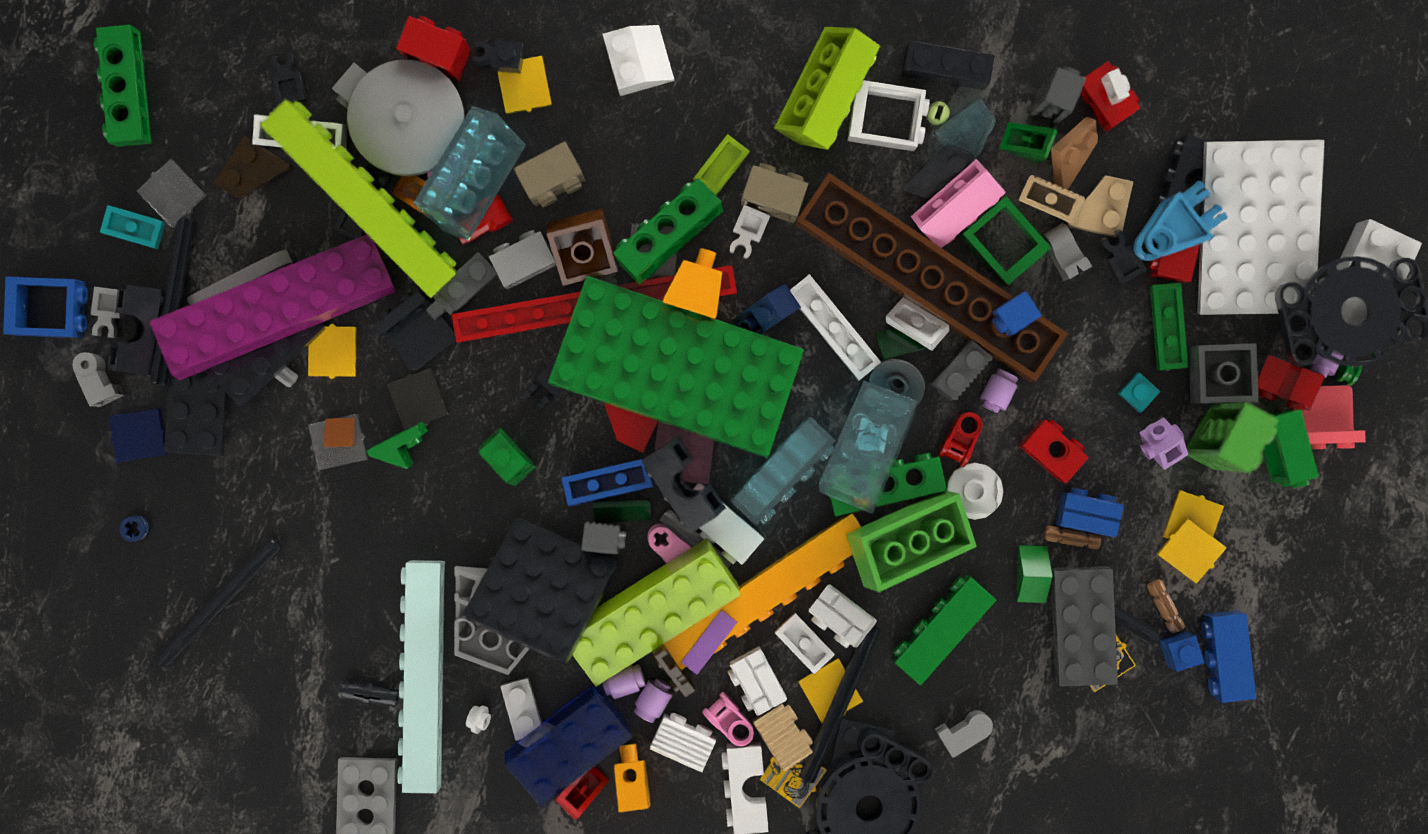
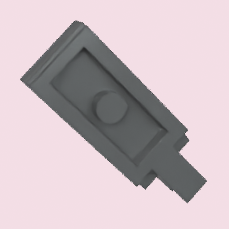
(462, 286)

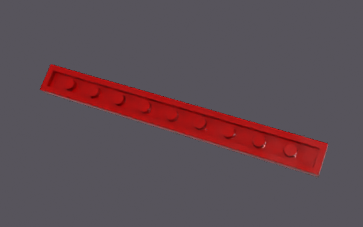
(554, 310)

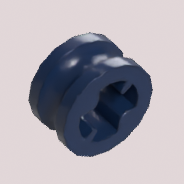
(125, 529)

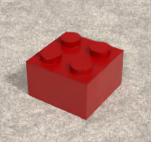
(434, 46)

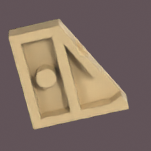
(1105, 207)

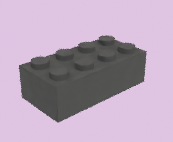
(1084, 626)

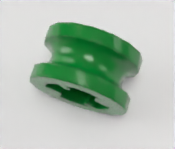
(1347, 373)

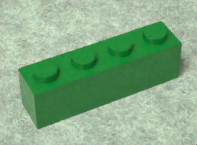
(943, 628)

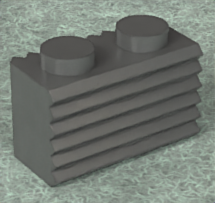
(961, 370)
(603, 538)

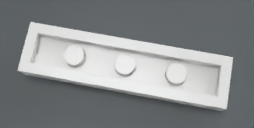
(834, 328)

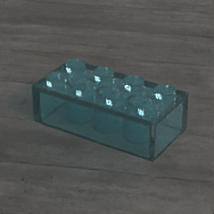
(470, 173)
(868, 447)
(782, 470)

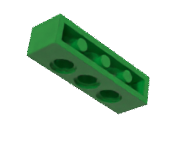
(136, 127)
(686, 227)
(930, 482)

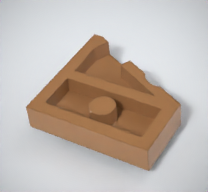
(1072, 152)

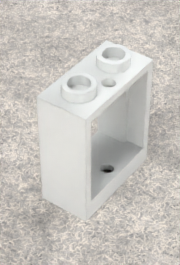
(920, 109)

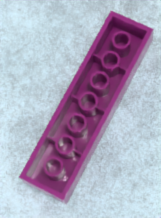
(272, 307)

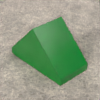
(1028, 141)
(1033, 573)

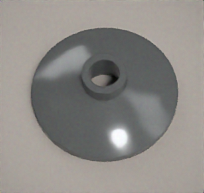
(888, 371)

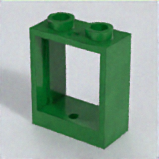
(1022, 264)
(1290, 453)

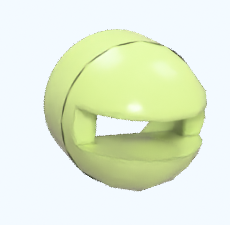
(933, 110)

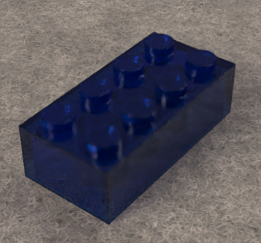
(567, 745)

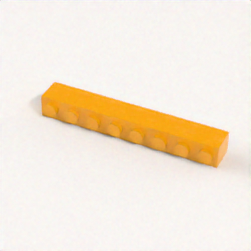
(776, 584)

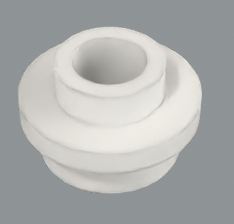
(478, 719)

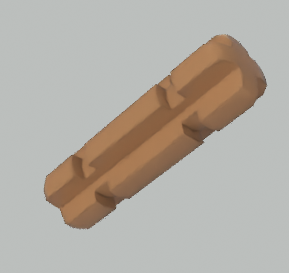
(1072, 537)
(1165, 606)

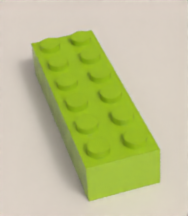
(655, 611)

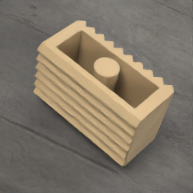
(1052, 199)
(782, 735)

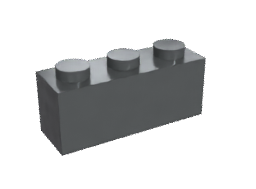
(1057, 96)

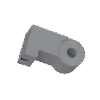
(1065, 252)
(94, 381)
(966, 733)

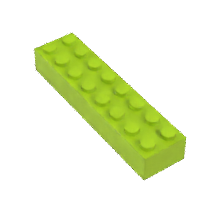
(358, 197)

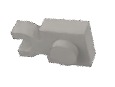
(104, 307)

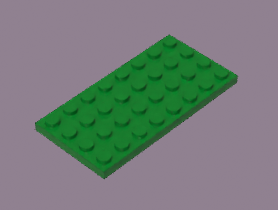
(676, 366)

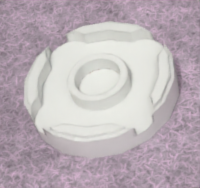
(978, 487)

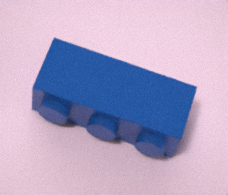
(606, 483)
(1229, 656)

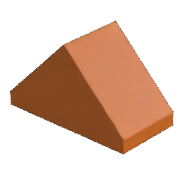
(408, 190)

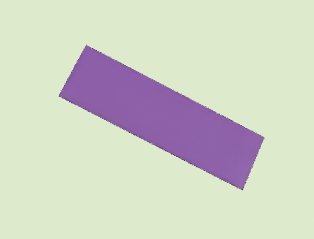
(709, 642)

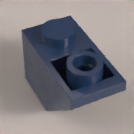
(768, 311)

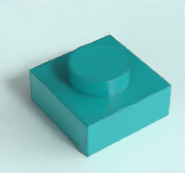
(1139, 392)

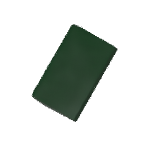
(895, 343)
(622, 510)

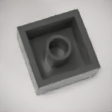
(1223, 373)

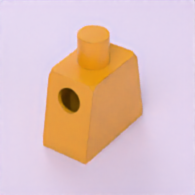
(696, 286)
(631, 794)

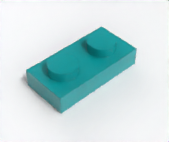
(132, 227)

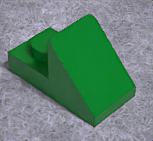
(393, 449)

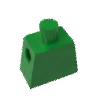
(506, 457)

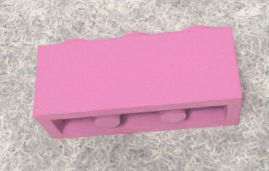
(958, 204)

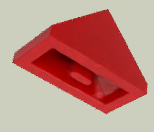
(582, 792)

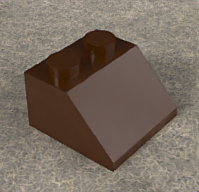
(582, 246)

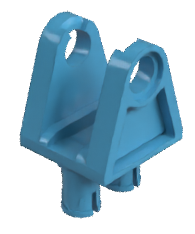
(1177, 225)

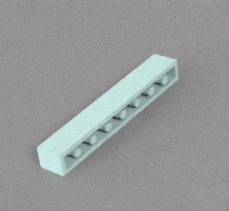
(422, 676)

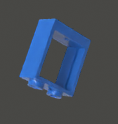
(17, 307)

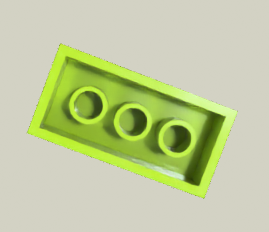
(827, 87)

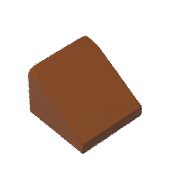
(339, 432)

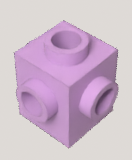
(1163, 443)

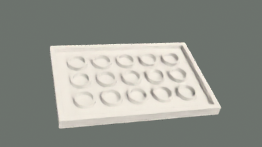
(1271, 223)

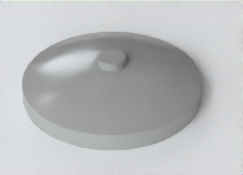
(404, 117)

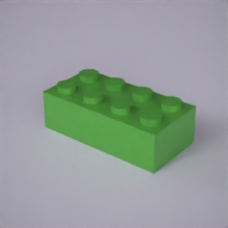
(1232, 437)
(911, 540)

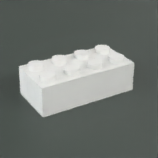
(1381, 244)

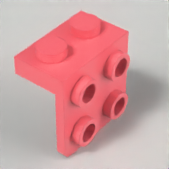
(1332, 419)

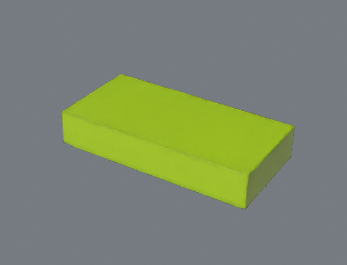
(722, 164)

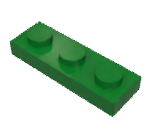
(1169, 326)

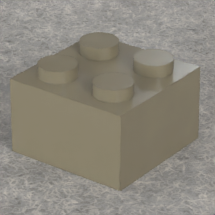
(550, 175)
(774, 192)

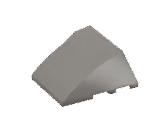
(474, 641)

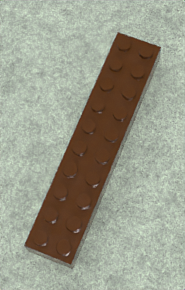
(925, 275)

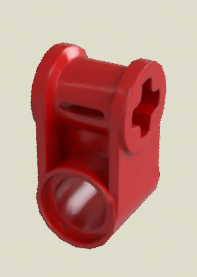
(961, 440)

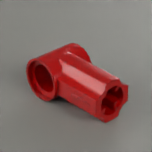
(494, 219)

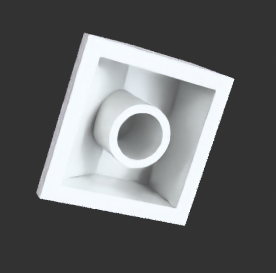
(638, 58)

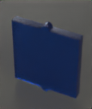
(137, 435)

